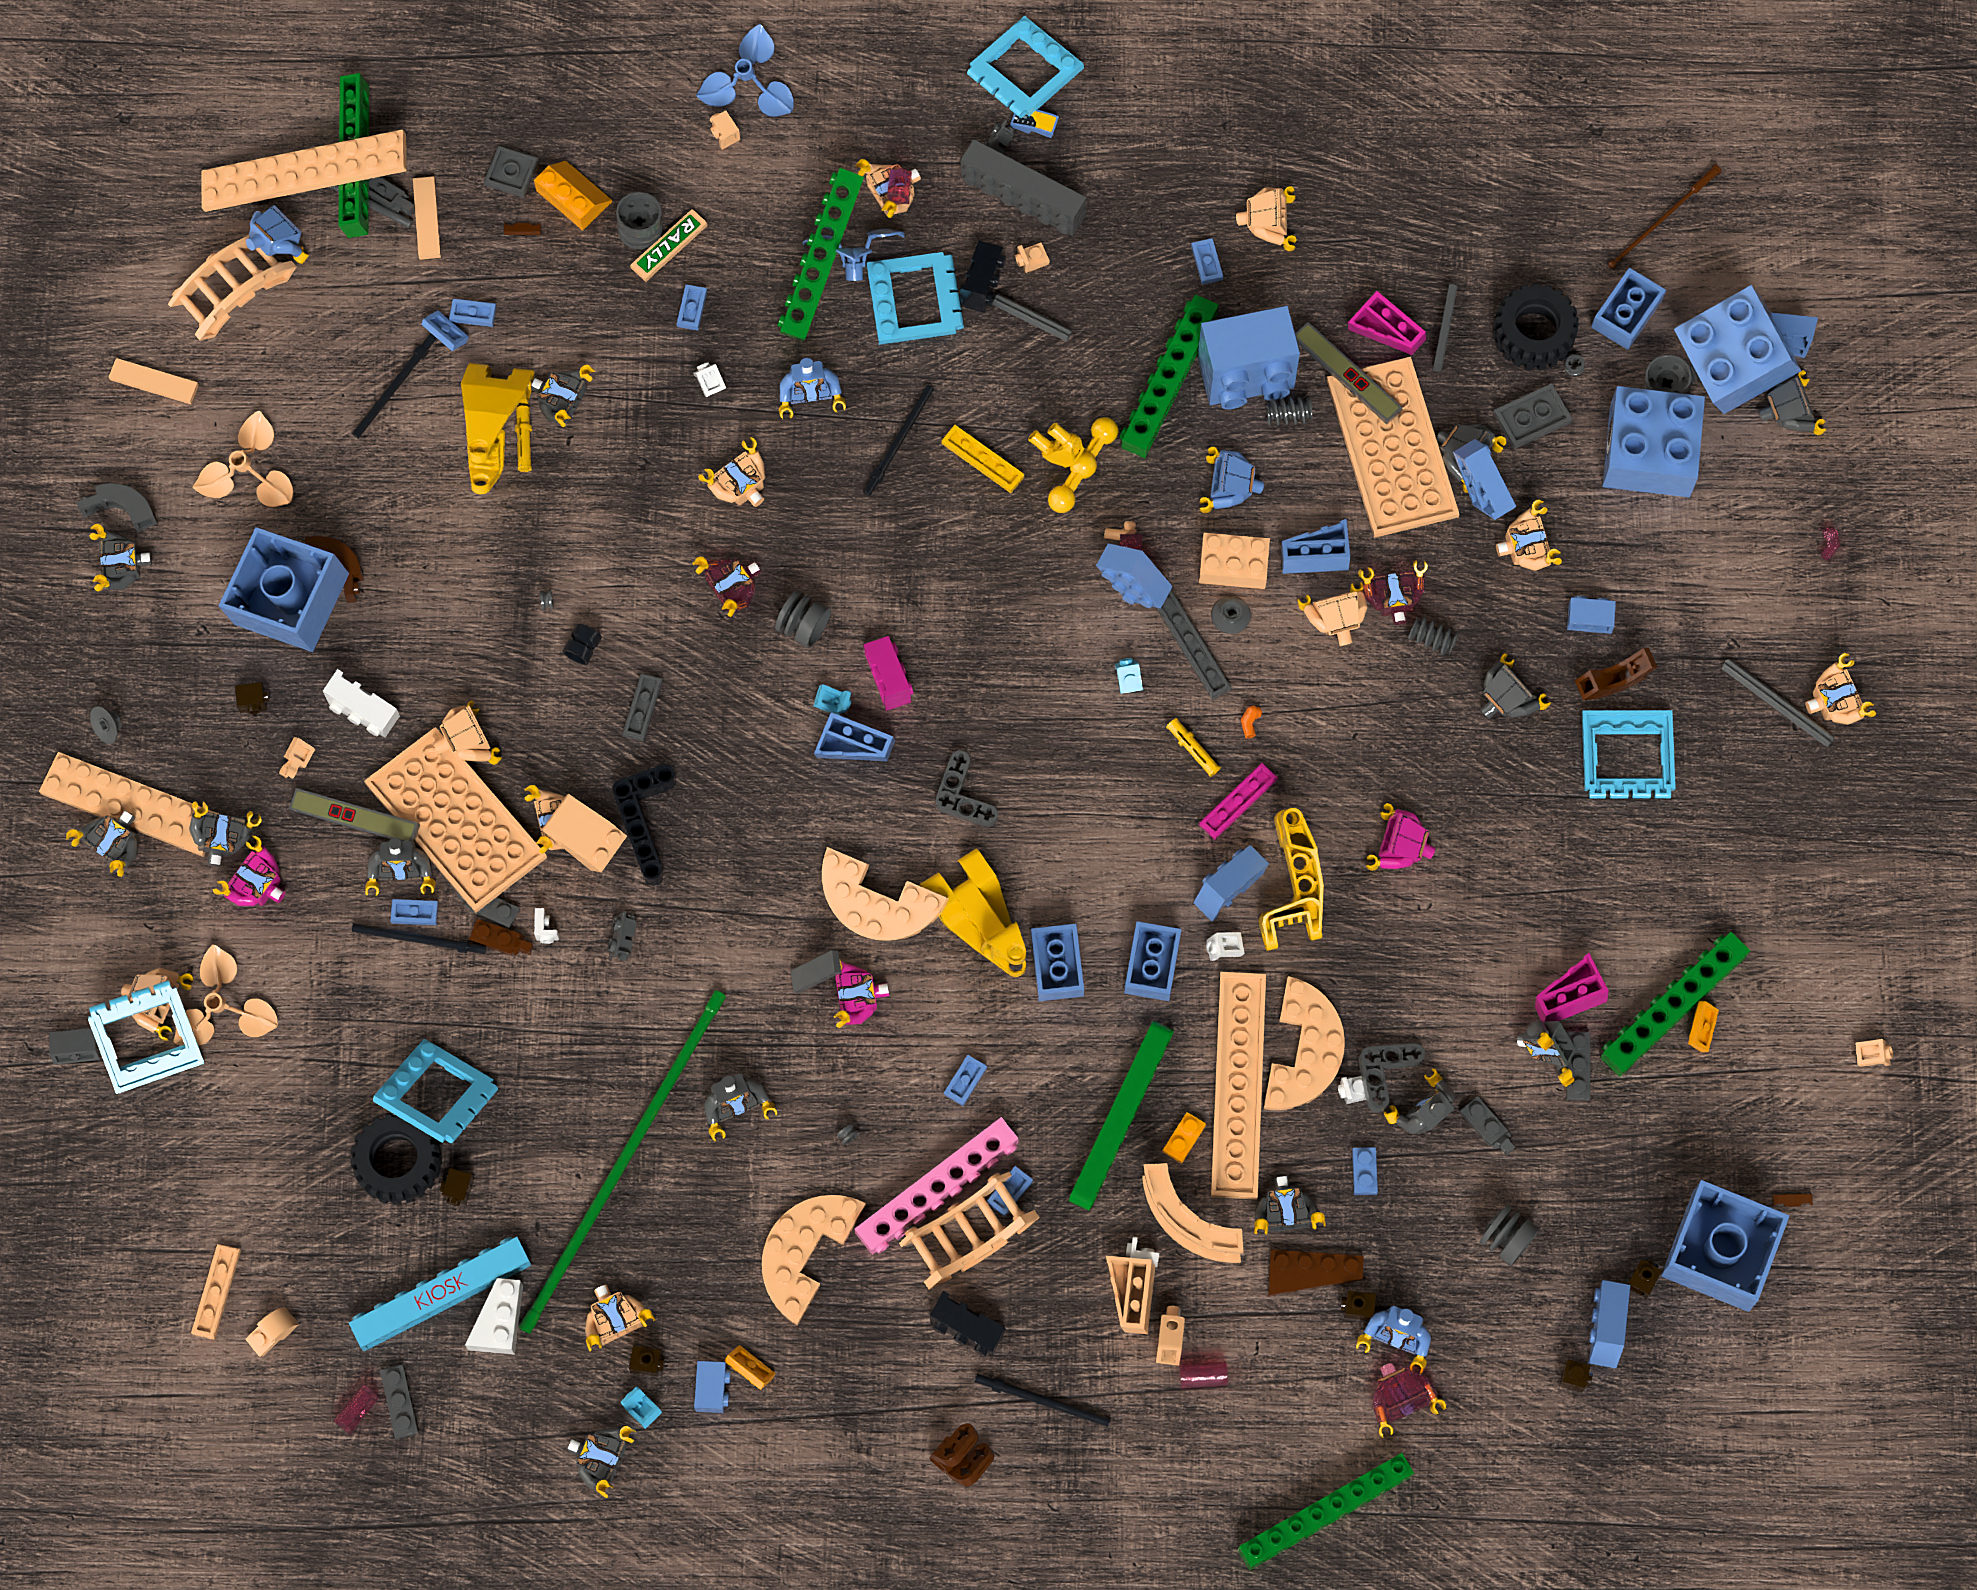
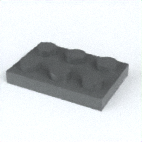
(1532, 416)

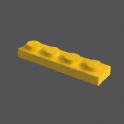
(982, 459)

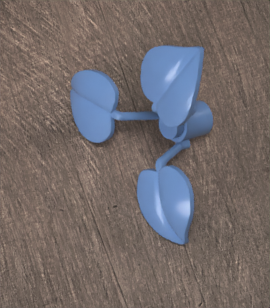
(758, 47)
(854, 266)

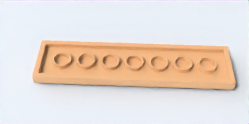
(110, 794)

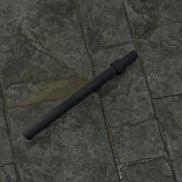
(418, 354)
(878, 474)
(461, 946)
(999, 1385)

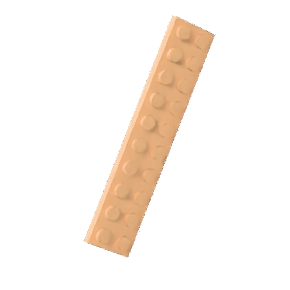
(304, 170)
(1238, 1085)

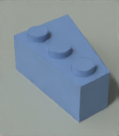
(1797, 331)
(1483, 479)
(1317, 551)
(853, 741)
(1230, 881)
(1609, 1322)

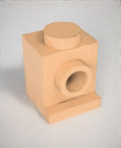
(724, 129)

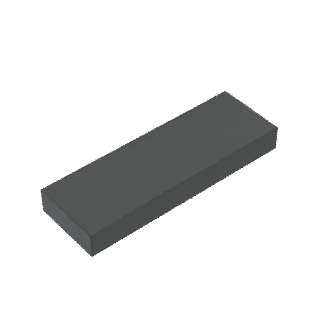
(642, 707)
(815, 971)

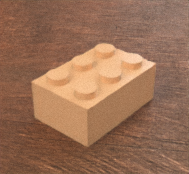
(1234, 560)

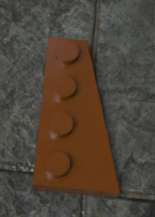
(1310, 1270)

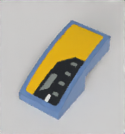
(1038, 122)

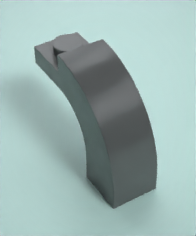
(119, 497)

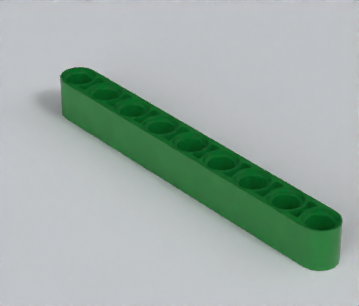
(1121, 1115)

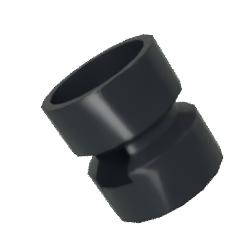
(583, 641)

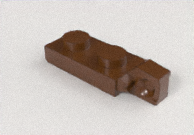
(499, 939)

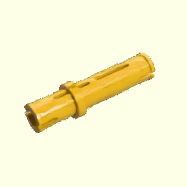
(523, 431)
(1193, 747)

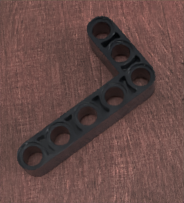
(637, 820)

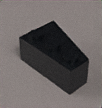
(982, 277)
(966, 1325)

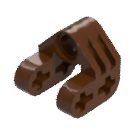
(951, 1456)

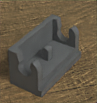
(73, 1046)

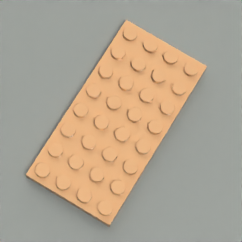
(1398, 461)
(459, 818)

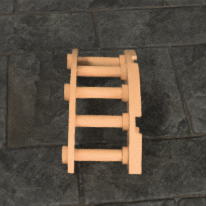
(242, 292)
(1183, 1225)
(980, 1249)

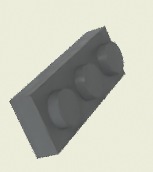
(1580, 1067)
(399, 1402)

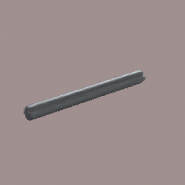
(1778, 702)

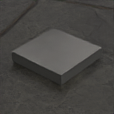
(511, 171)

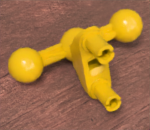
(1067, 452)

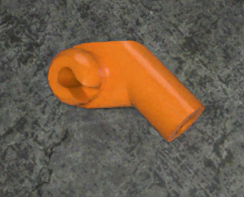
(1251, 713)

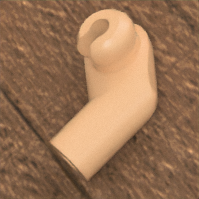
(1114, 534)

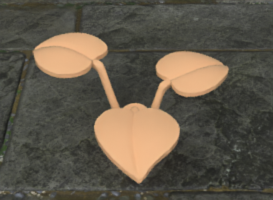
(215, 477)
(221, 968)

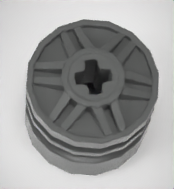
(637, 210)
(1668, 372)
(800, 617)
(1509, 1234)

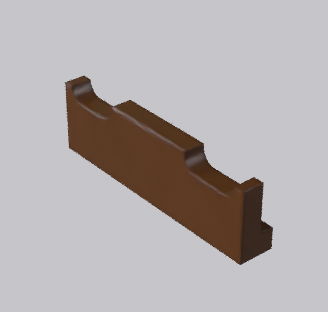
(522, 229)
(1792, 1200)

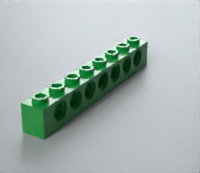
(354, 124)
(851, 183)
(1141, 443)
(1621, 1061)
(1325, 1511)

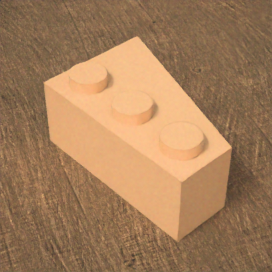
(1133, 1291)

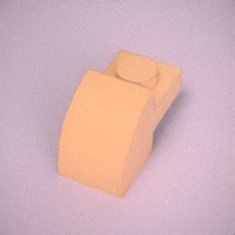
(271, 1330)

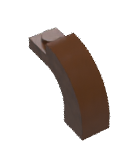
(346, 558)
(1616, 678)

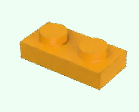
(1703, 1026)
(1184, 1137)
(749, 1367)

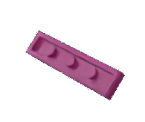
(1238, 801)

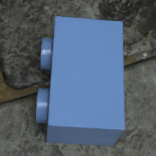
(1591, 615)
(711, 1387)

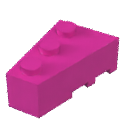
(1387, 324)
(888, 673)
(1573, 992)

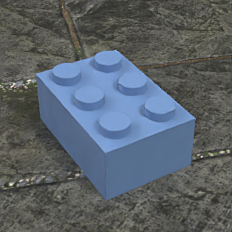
(1628, 308)
(1134, 576)
(1152, 961)
(1057, 962)

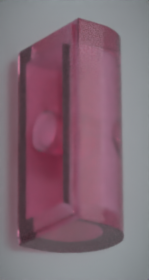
(1203, 1375)
(356, 1409)

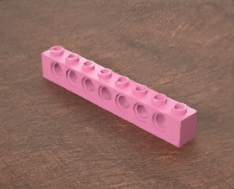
(997, 1132)

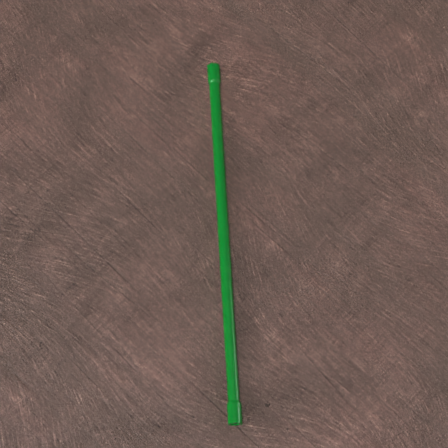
(534, 1313)

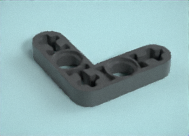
(953, 794)
(1379, 1064)

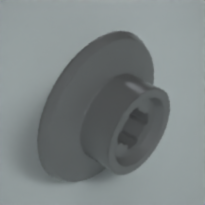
(1234, 623)
(105, 724)

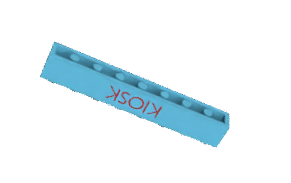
(439, 1294)

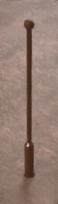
(1715, 170)

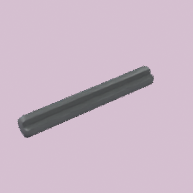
(1032, 317)

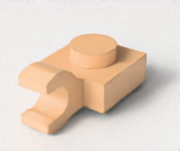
(298, 756)

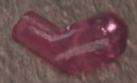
(1833, 543)

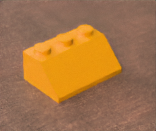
(571, 193)

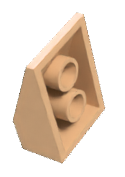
(584, 833)

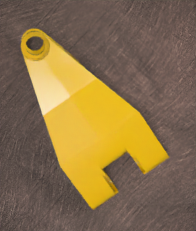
(486, 409)
(1296, 842)
(980, 915)

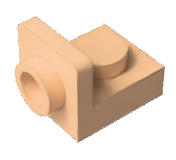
(1031, 257)
(1874, 1053)

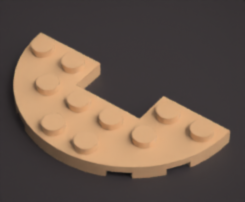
(871, 912)
(1318, 1051)
(794, 1241)

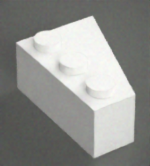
(360, 705)
(499, 1319)

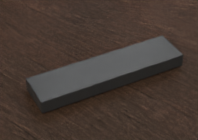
(1445, 327)

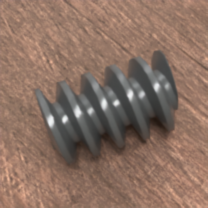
(1289, 411)
(1433, 636)

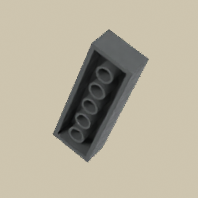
(1023, 188)

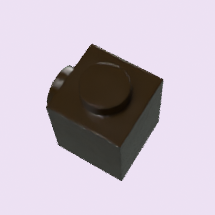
(251, 698)
(457, 1187)
(1644, 1278)
(1358, 1305)
(646, 1361)
(1575, 1376)

